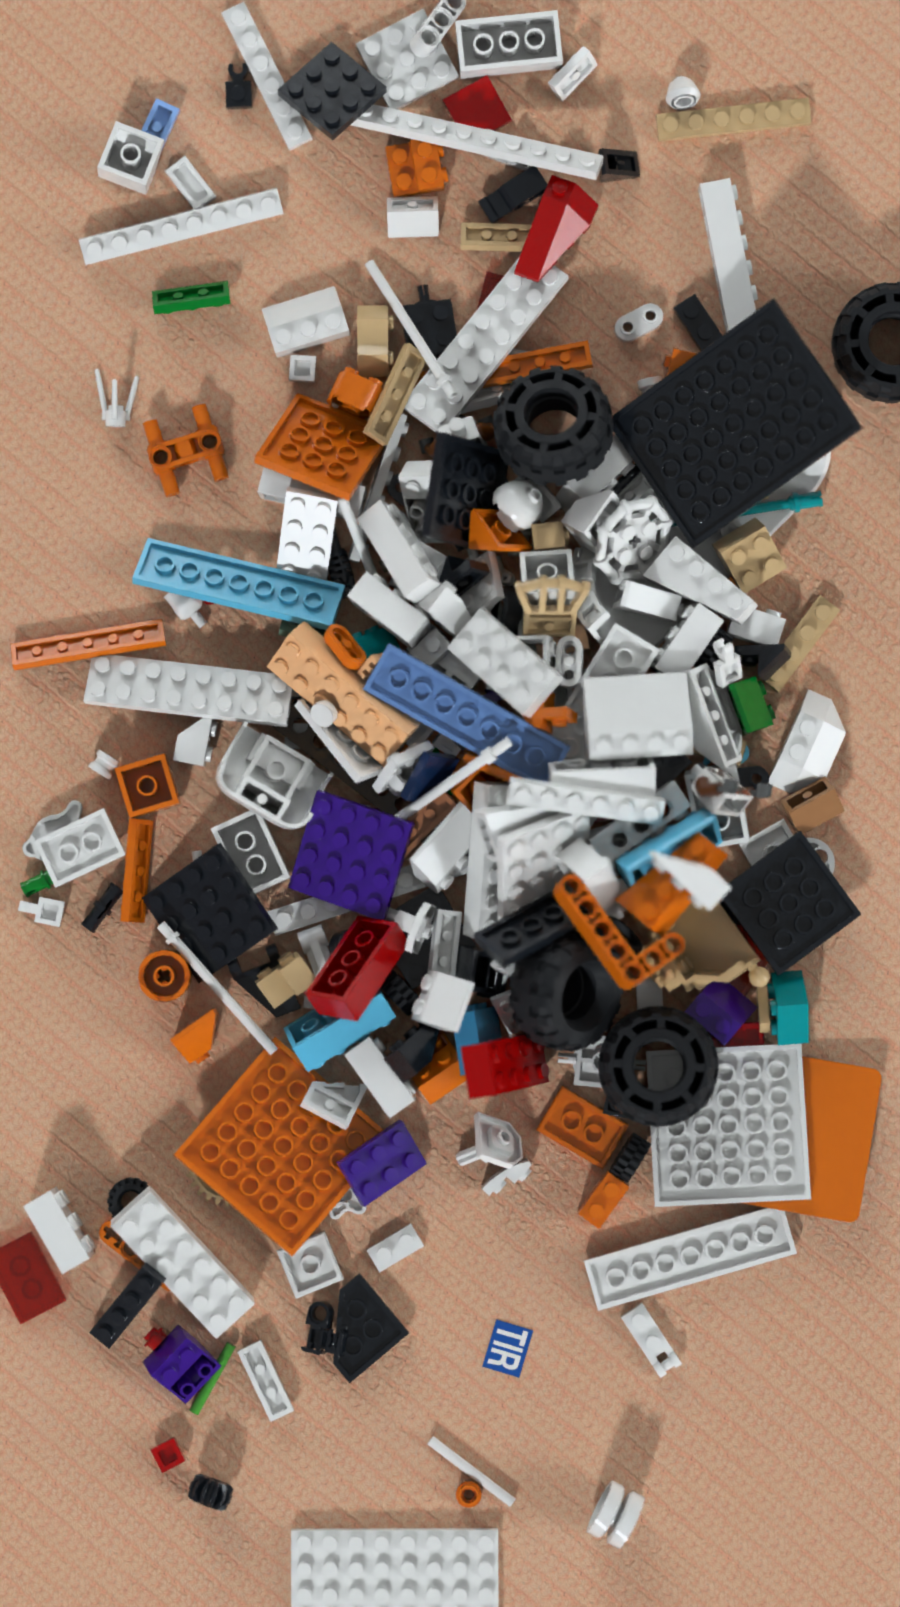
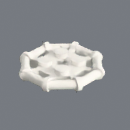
(643, 544)

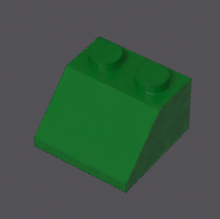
(750, 705)

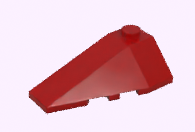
(559, 221)

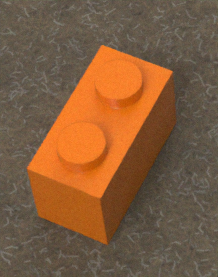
(603, 1199)

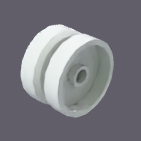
(616, 1515)

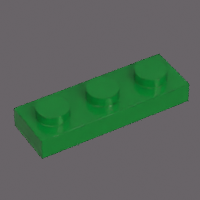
(191, 297)

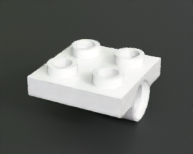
(399, 768)

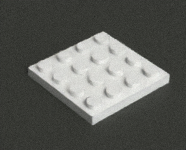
(528, 859)

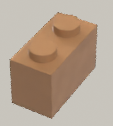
(812, 805)

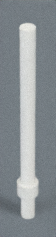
(486, 756)

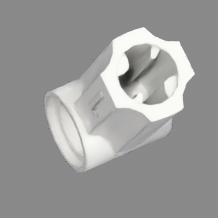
(315, 946)

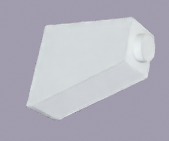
(648, 601)

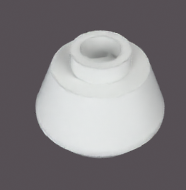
(682, 93)

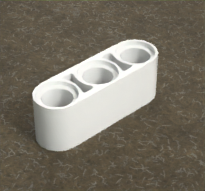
(431, 31)

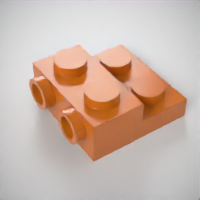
(415, 168)

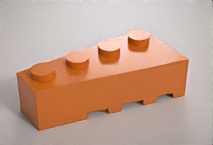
(657, 899)

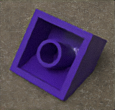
(721, 1010)

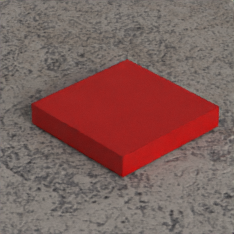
(478, 106)

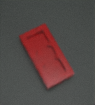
(746, 1036)

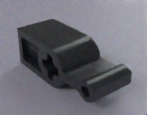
(513, 194)

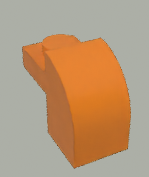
(550, 716)

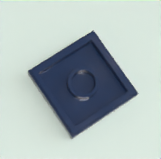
(429, 772)

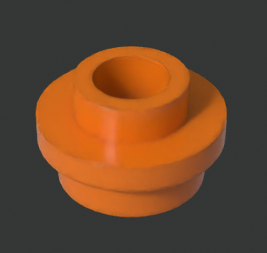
(468, 1502)

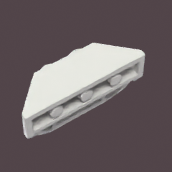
(714, 720)
(809, 744)

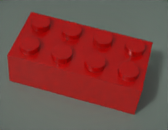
(357, 968)
(503, 1065)

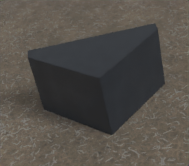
(618, 165)

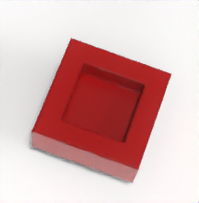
(168, 1454)

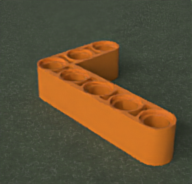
(612, 938)

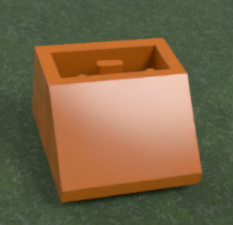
(441, 1073)

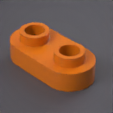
(344, 647)

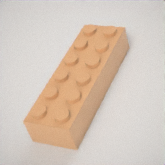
(318, 674)

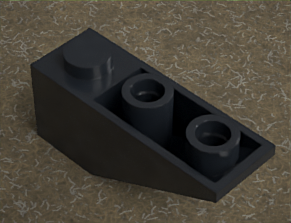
(413, 1053)

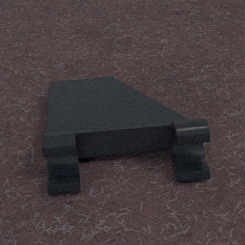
(247, 981)

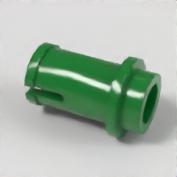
(36, 883)

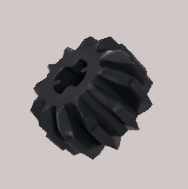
(210, 1492)

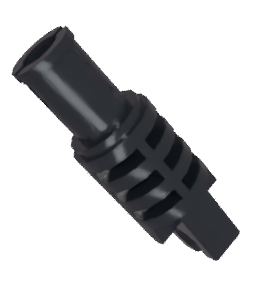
(340, 567)

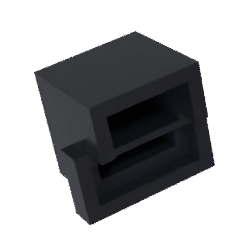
(474, 966)

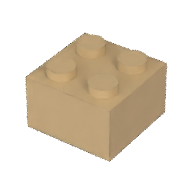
(749, 555)

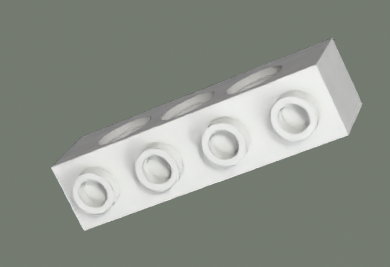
(677, 809)

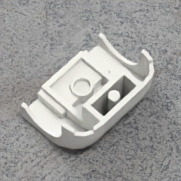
(270, 778)

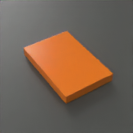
(582, 1127)

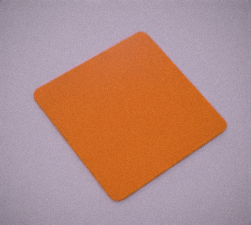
(840, 1127)

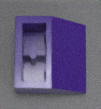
(181, 1364)

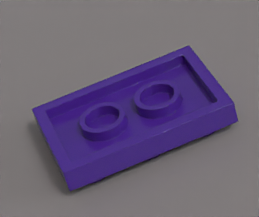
(381, 1163)

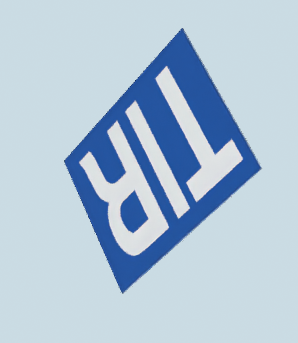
(507, 1348)

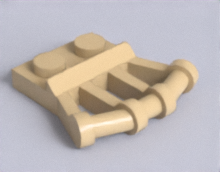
(556, 619)

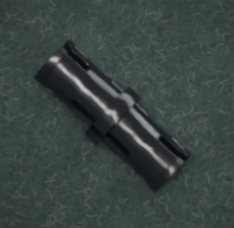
(102, 907)

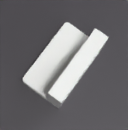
(412, 216)

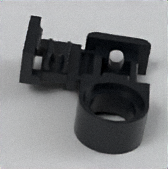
(319, 1335)

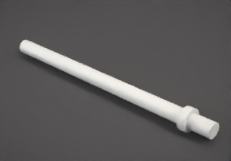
(443, 380)
(218, 989)

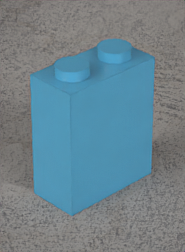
(478, 1025)

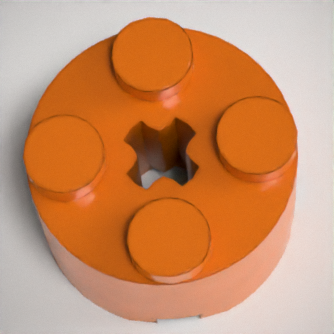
(355, 393)
(150, 975)

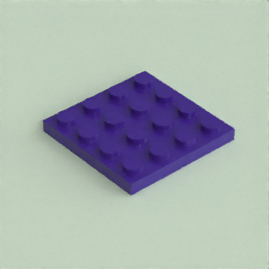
(351, 855)

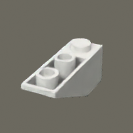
(699, 879)

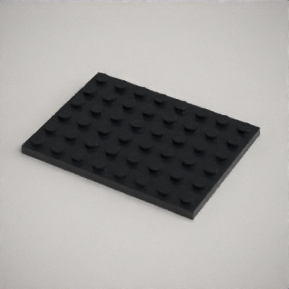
(734, 423)

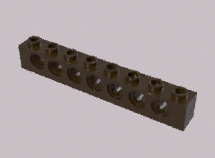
(325, 757)

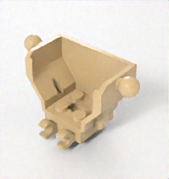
(711, 953)

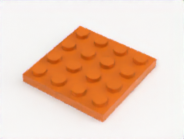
(320, 447)

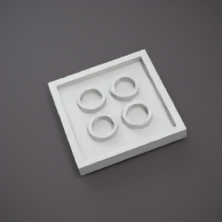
(399, 69)

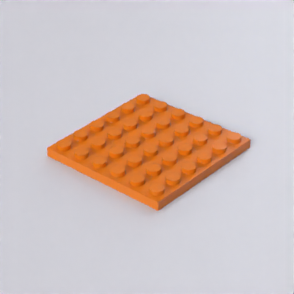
(272, 1153)

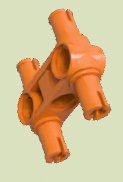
(185, 450)

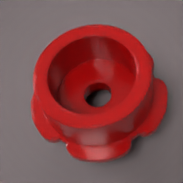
(154, 1337)

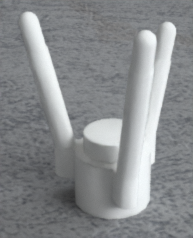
(114, 415)

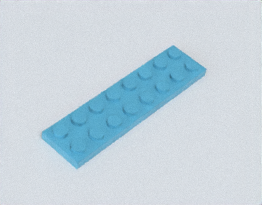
(238, 584)

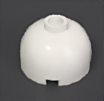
(518, 505)

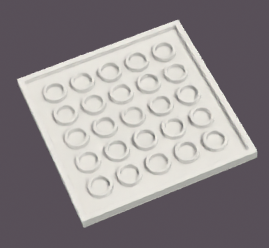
(743, 1140)

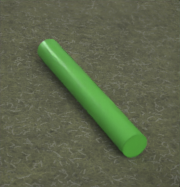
(209, 1385)

